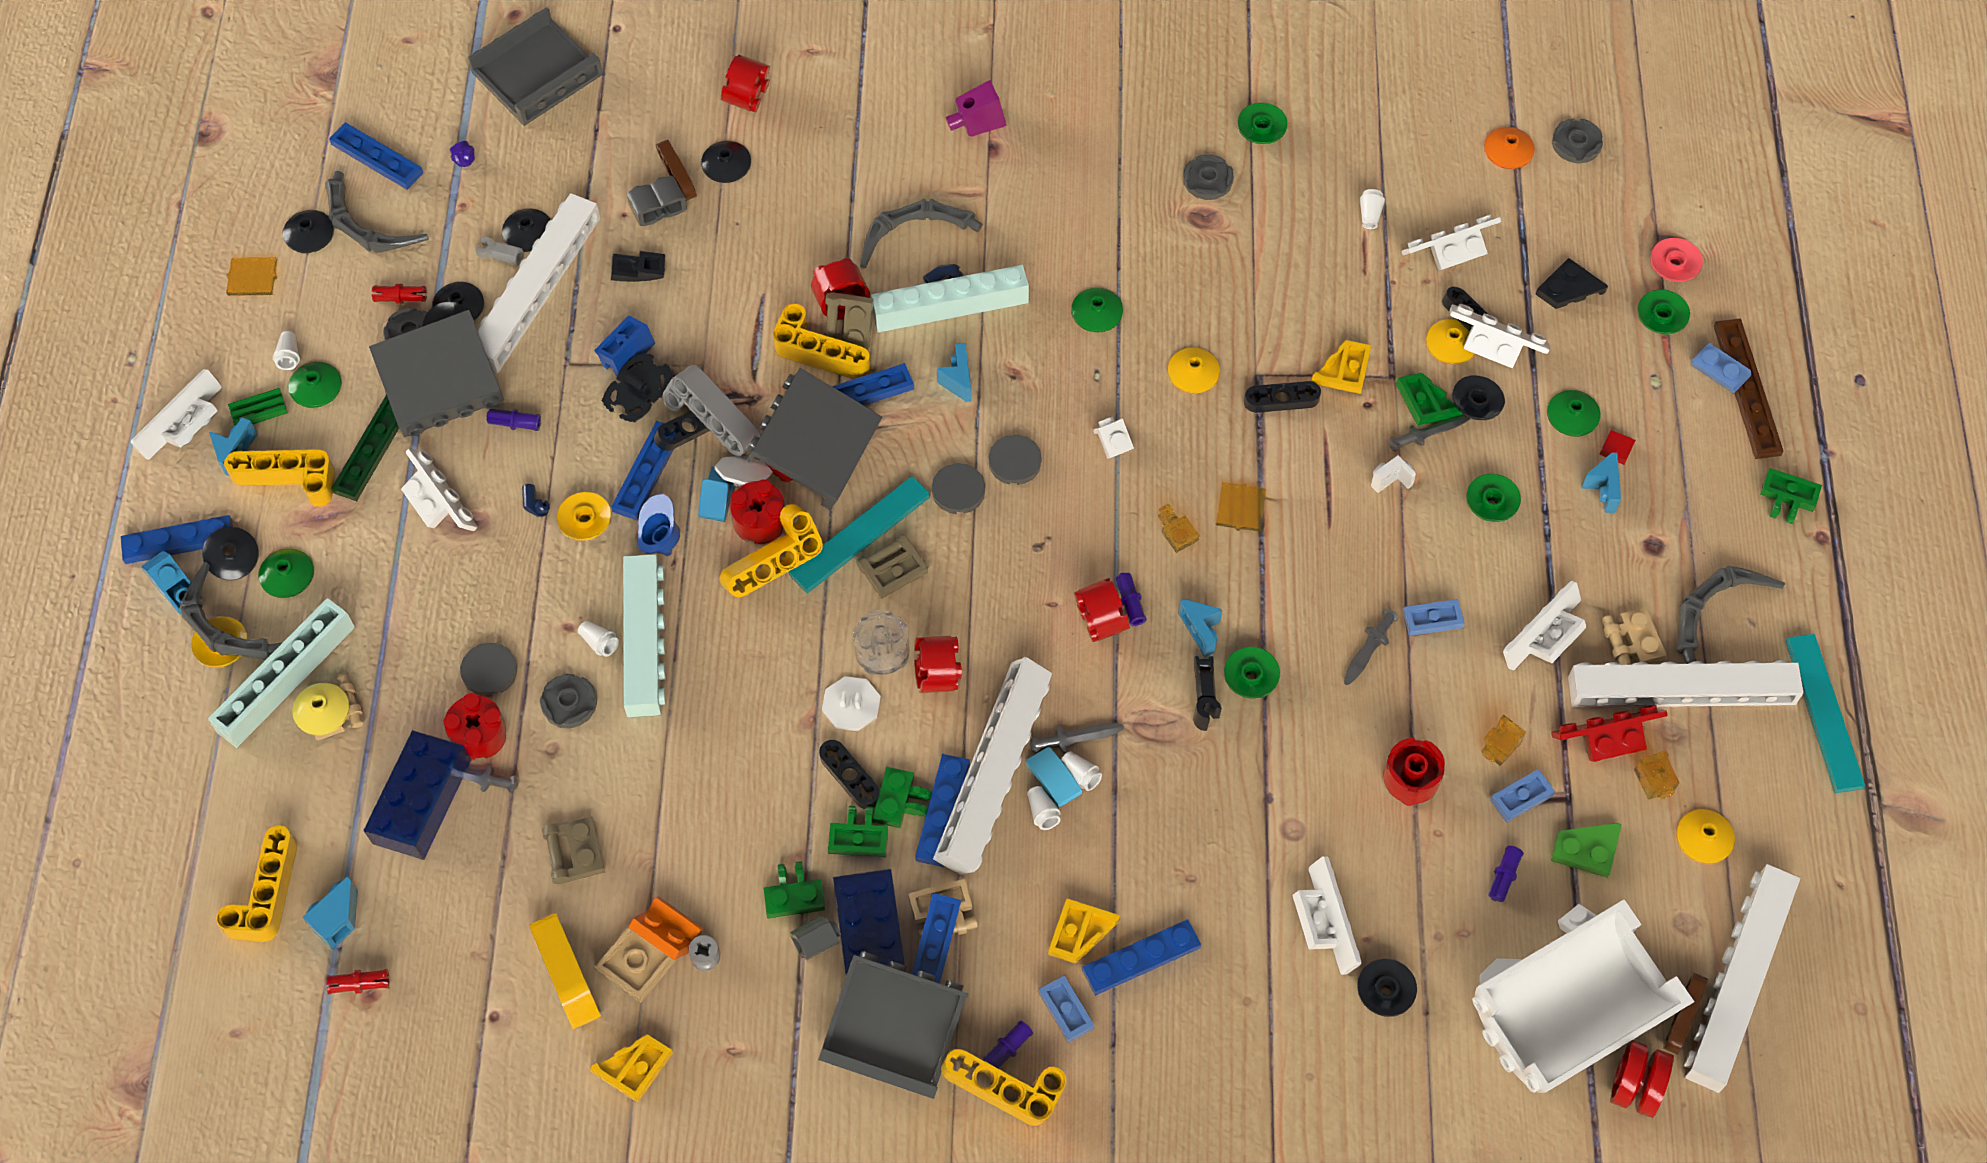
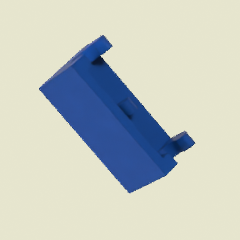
(624, 343)

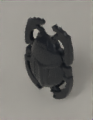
(637, 387)

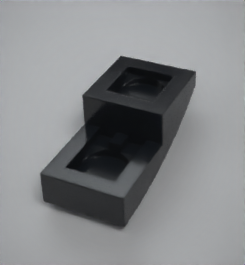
(634, 269)

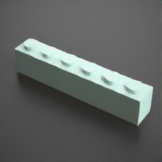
(950, 298)
(642, 636)
(281, 673)

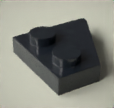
(1569, 285)

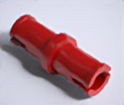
(399, 293)
(357, 981)

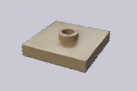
(634, 964)

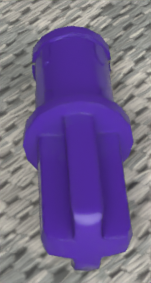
(514, 419)
(1130, 599)
(1505, 873)
(1008, 1045)

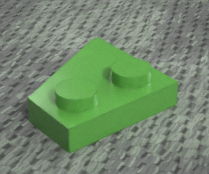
(1588, 848)

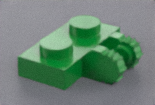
(1789, 490)
(894, 797)
(856, 838)
(793, 897)

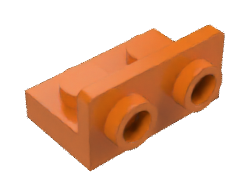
(666, 928)

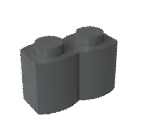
(656, 201)
(815, 937)

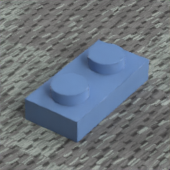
(1721, 368)
(1433, 617)
(1522, 795)
(1066, 1009)

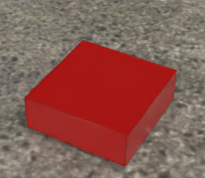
(1618, 444)

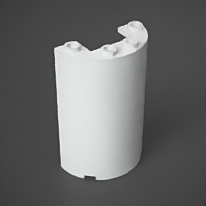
(1576, 1000)

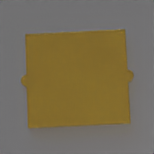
(251, 276)
(1241, 507)

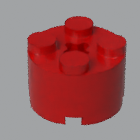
(745, 83)
(841, 278)
(757, 511)
(1101, 610)
(936, 664)
(476, 725)
(1414, 771)

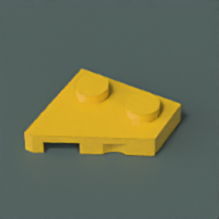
(1345, 368)
(1080, 930)
(634, 1067)

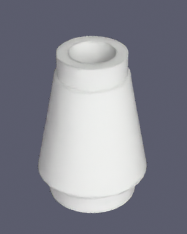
(1371, 207)
(286, 353)
(598, 638)
(1083, 771)
(1043, 809)

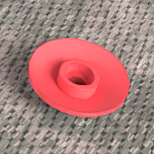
(1679, 252)

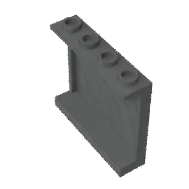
(534, 67)
(436, 374)
(815, 435)
(893, 1024)

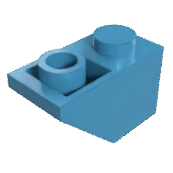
(167, 578)
(335, 914)

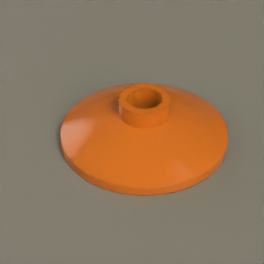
(1508, 155)

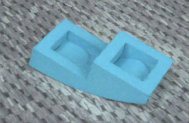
(1054, 777)

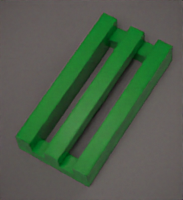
(256, 405)

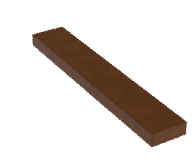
(1751, 395)

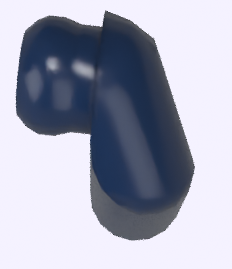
(942, 271)
(532, 504)

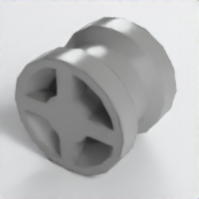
(706, 959)

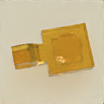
(1177, 531)

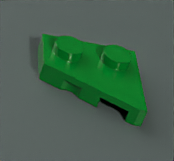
(1425, 400)

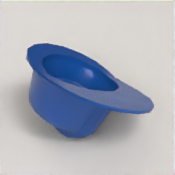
(657, 526)

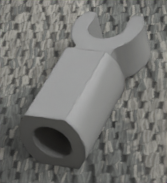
(500, 251)

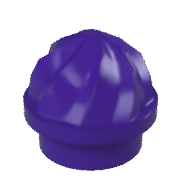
(462, 154)

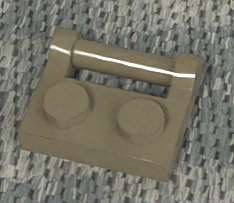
(857, 318)
(895, 572)
(582, 846)

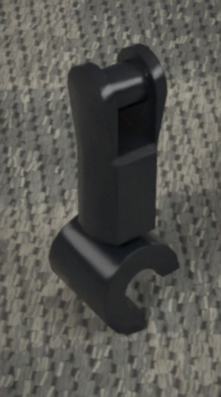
(1206, 695)

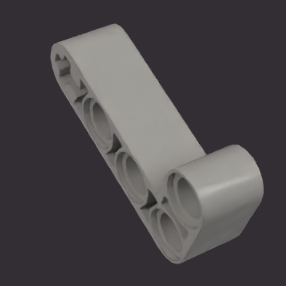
(712, 407)

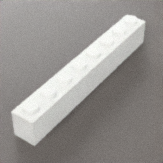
(537, 278)
(1685, 684)
(993, 767)
(1742, 978)

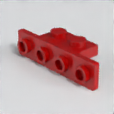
(1612, 736)

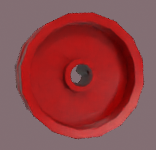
(1641, 1079)

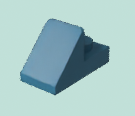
(957, 377)
(239, 439)
(1606, 478)
(715, 497)
(1198, 620)

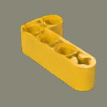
(851, 361)
(249, 466)
(769, 554)
(263, 884)
(564, 971)
(999, 1081)

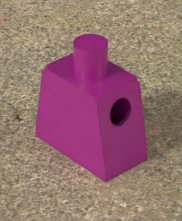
(978, 111)

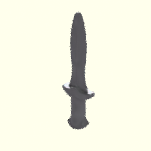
(1419, 435)
(1375, 637)
(1066, 738)
(487, 777)

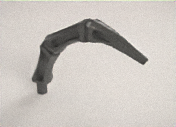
(920, 210)
(365, 237)
(1696, 600)
(215, 638)

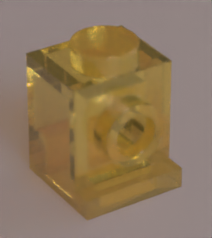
(1502, 740)
(1652, 784)

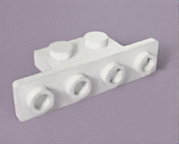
(1456, 247)
(1495, 339)
(180, 417)
(432, 495)
(1549, 631)
(1325, 917)

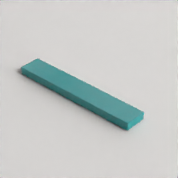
(860, 534)
(1825, 714)

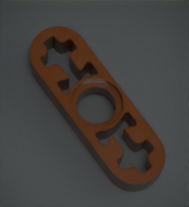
(675, 168)
(1684, 1018)

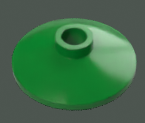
(1262, 123)
(1666, 304)
(1093, 317)
(317, 392)
(1572, 421)
(1494, 488)
(288, 582)
(1256, 662)

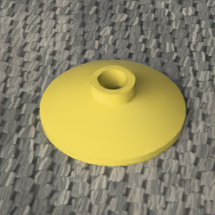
(326, 717)

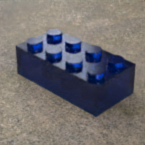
(417, 795)
(868, 916)

